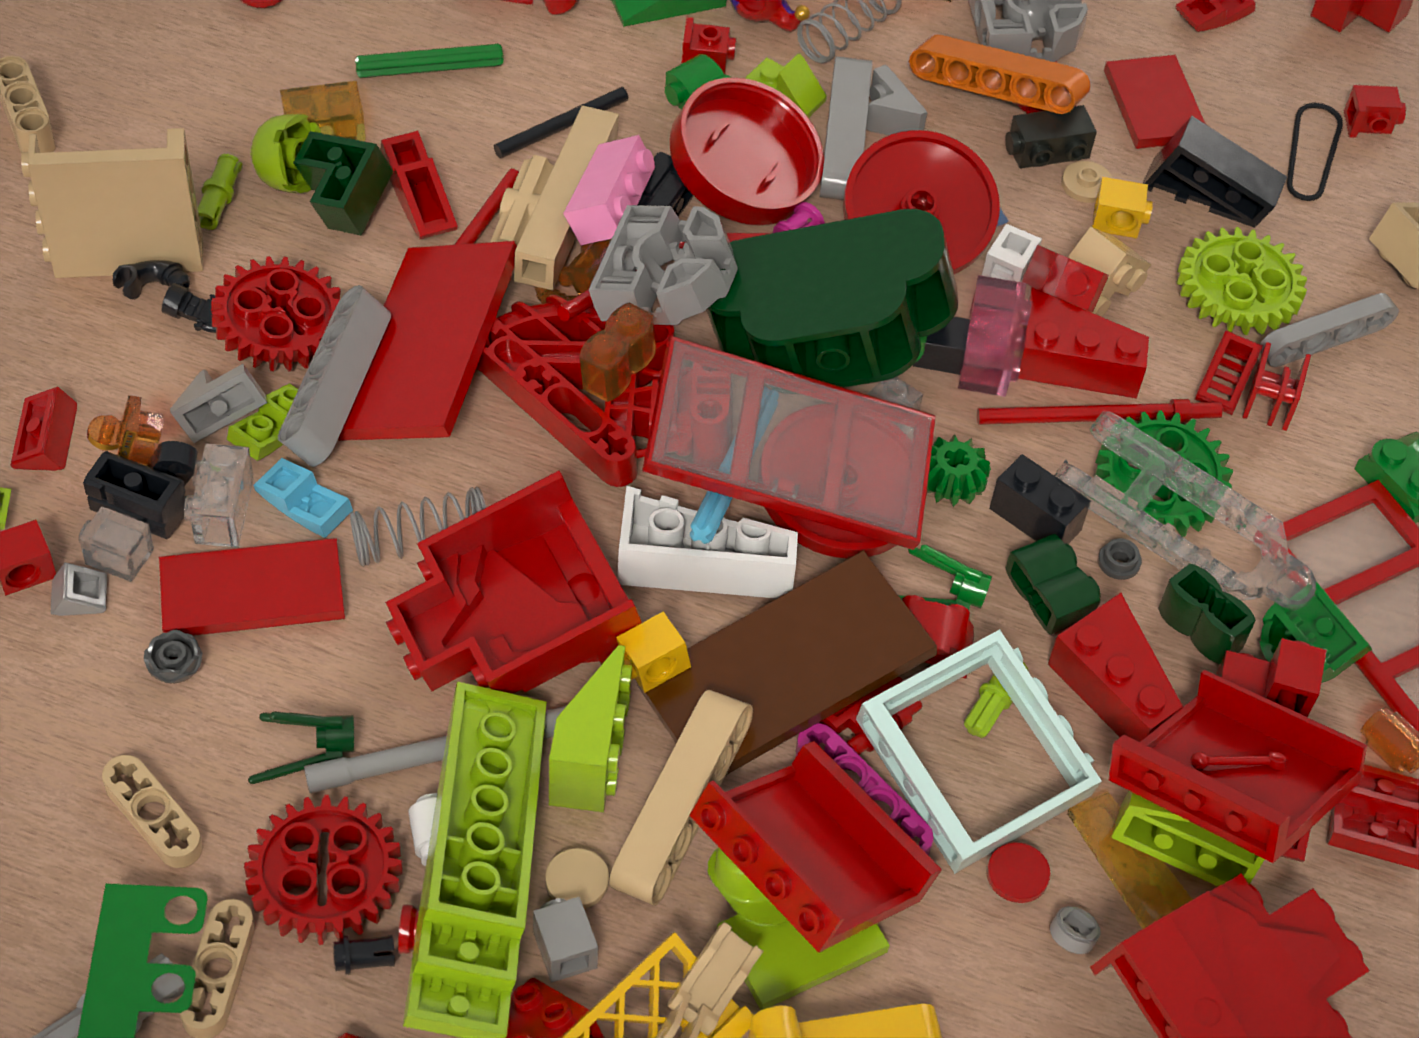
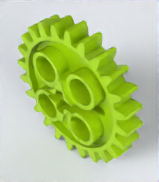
(1241, 281)

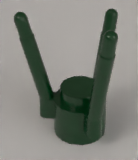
(332, 733)

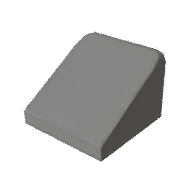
(78, 591)

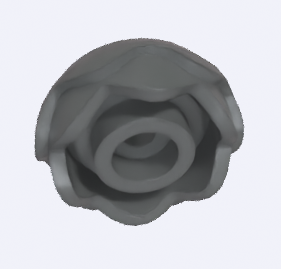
(171, 645)

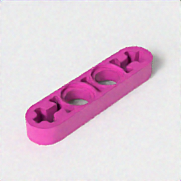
(870, 782)

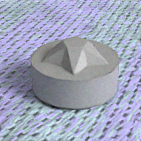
(1075, 930)

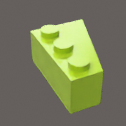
(1181, 842)

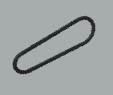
(1294, 149)

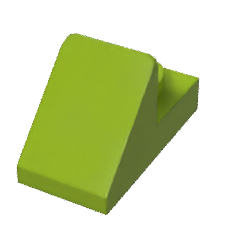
(793, 81)

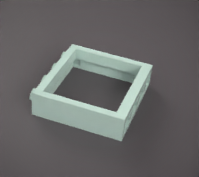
(918, 786)

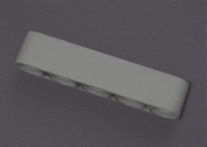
(845, 123)
(334, 376)

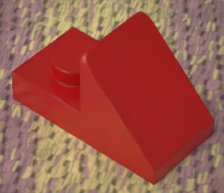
(1065, 278)

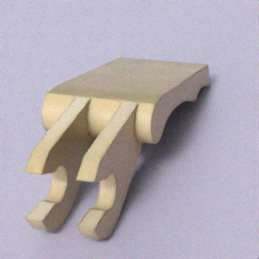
(710, 984)

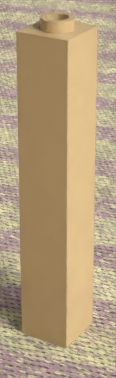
(548, 233)

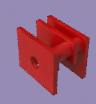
(1277, 387)

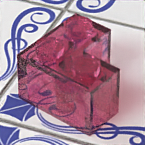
(994, 336)

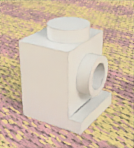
(1010, 254)

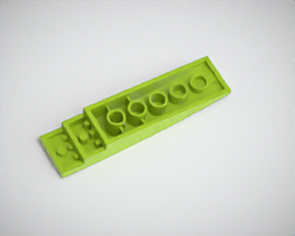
(477, 866)

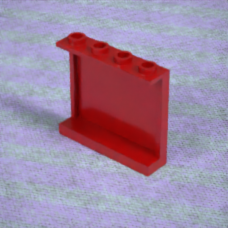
(1242, 803)
(817, 847)

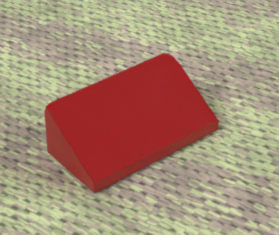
(44, 431)

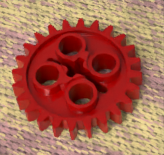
(274, 312)
(278, 869)

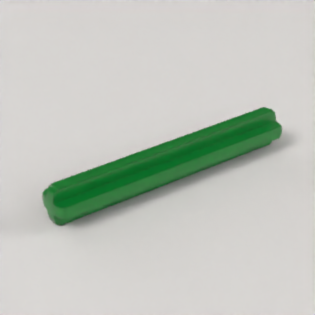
(429, 60)

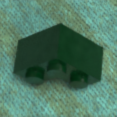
(345, 178)

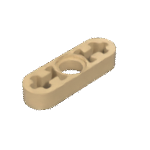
(152, 830)
(213, 947)

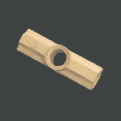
(521, 200)

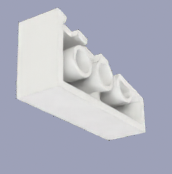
(740, 559)

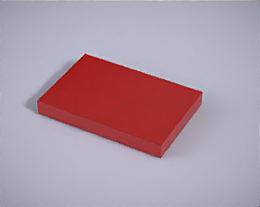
(1152, 98)

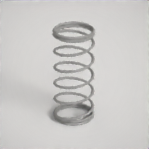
(826, 33)
(361, 532)

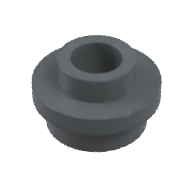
(1121, 550)

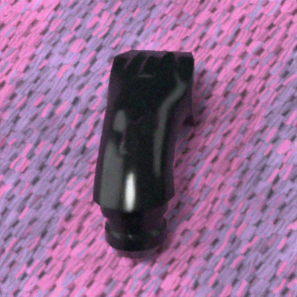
(136, 275)

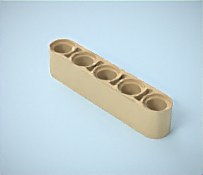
(664, 824)

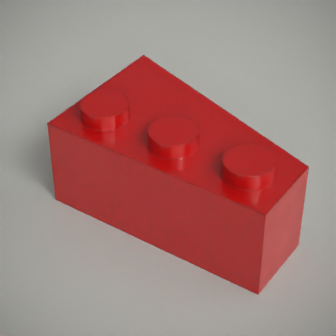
(1081, 349)
(1115, 670)

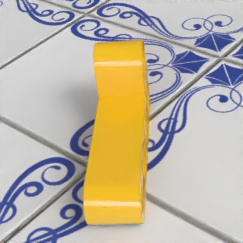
(896, 1022)

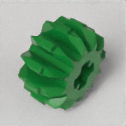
(957, 470)

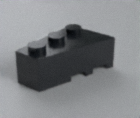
(1216, 173)

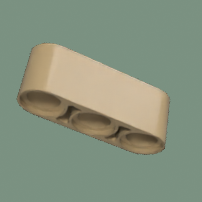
(24, 105)

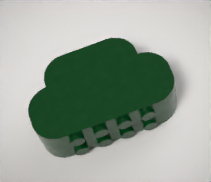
(839, 297)

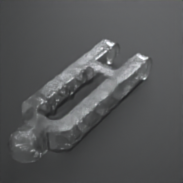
(1276, 575)

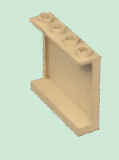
(115, 207)

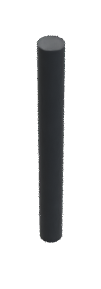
(557, 123)

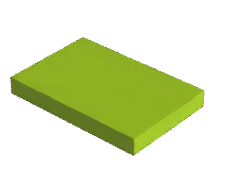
(791, 963)

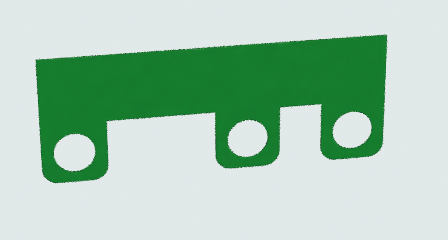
(119, 970)

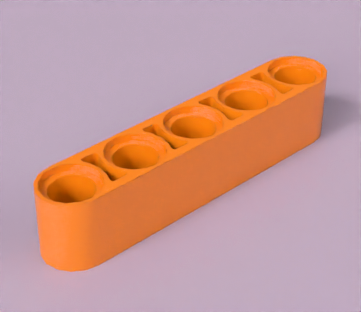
(1014, 69)

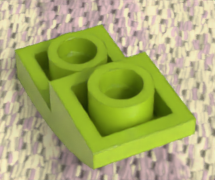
(262, 428)

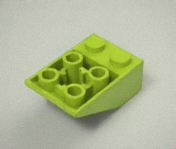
(591, 738)

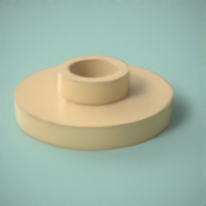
(1083, 179)
(577, 874)

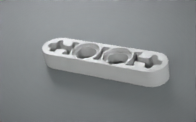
(1330, 329)

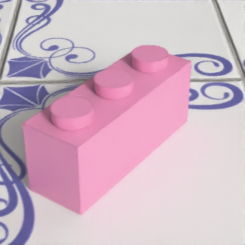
(609, 184)

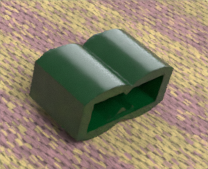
(1052, 583)
(1201, 610)

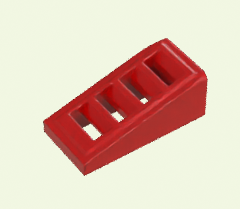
(1240, 349)

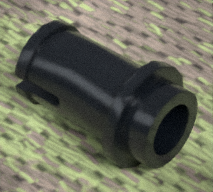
(361, 953)

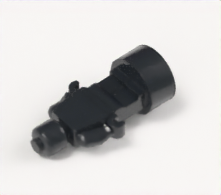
(182, 303)

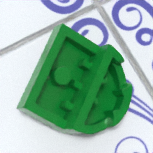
(1320, 626)

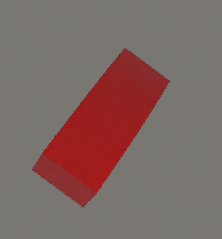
(418, 185)

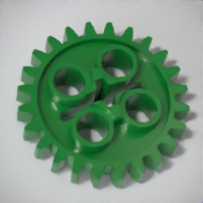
(1187, 444)

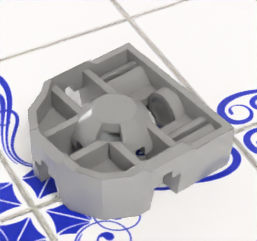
(1055, 21)
(648, 240)

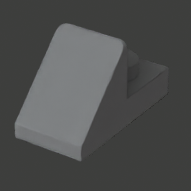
(892, 105)
(217, 402)

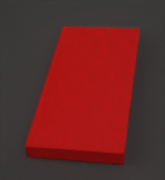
(251, 587)

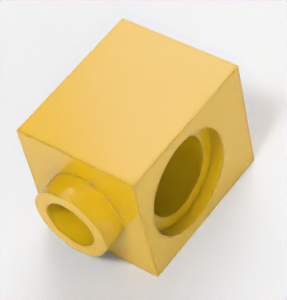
(1121, 207)
(654, 652)

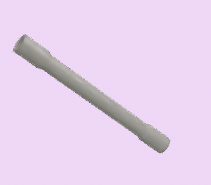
(347, 770)

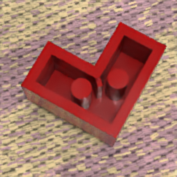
(1341, 13)
(1289, 679)

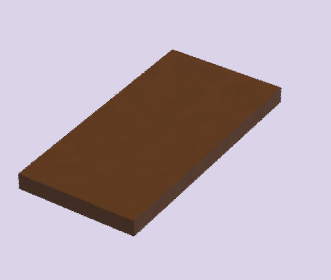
(800, 657)

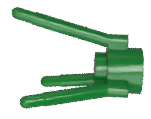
(968, 584)

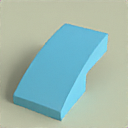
(299, 497)

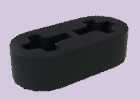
(174, 459)

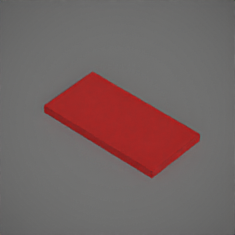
(433, 342)

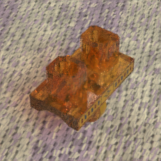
(132, 436)

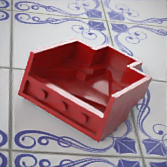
(512, 595)
(1238, 970)

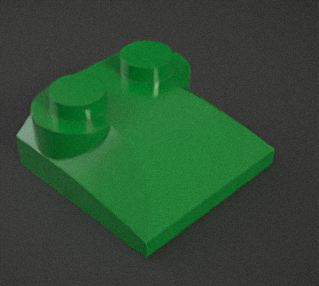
(1397, 468)

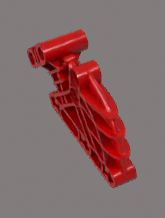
(540, 352)

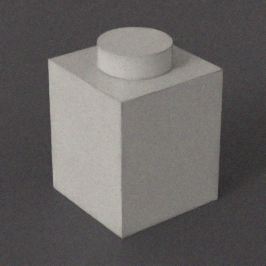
(565, 938)

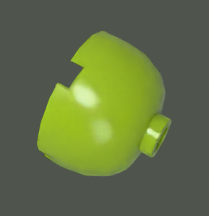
(276, 148)

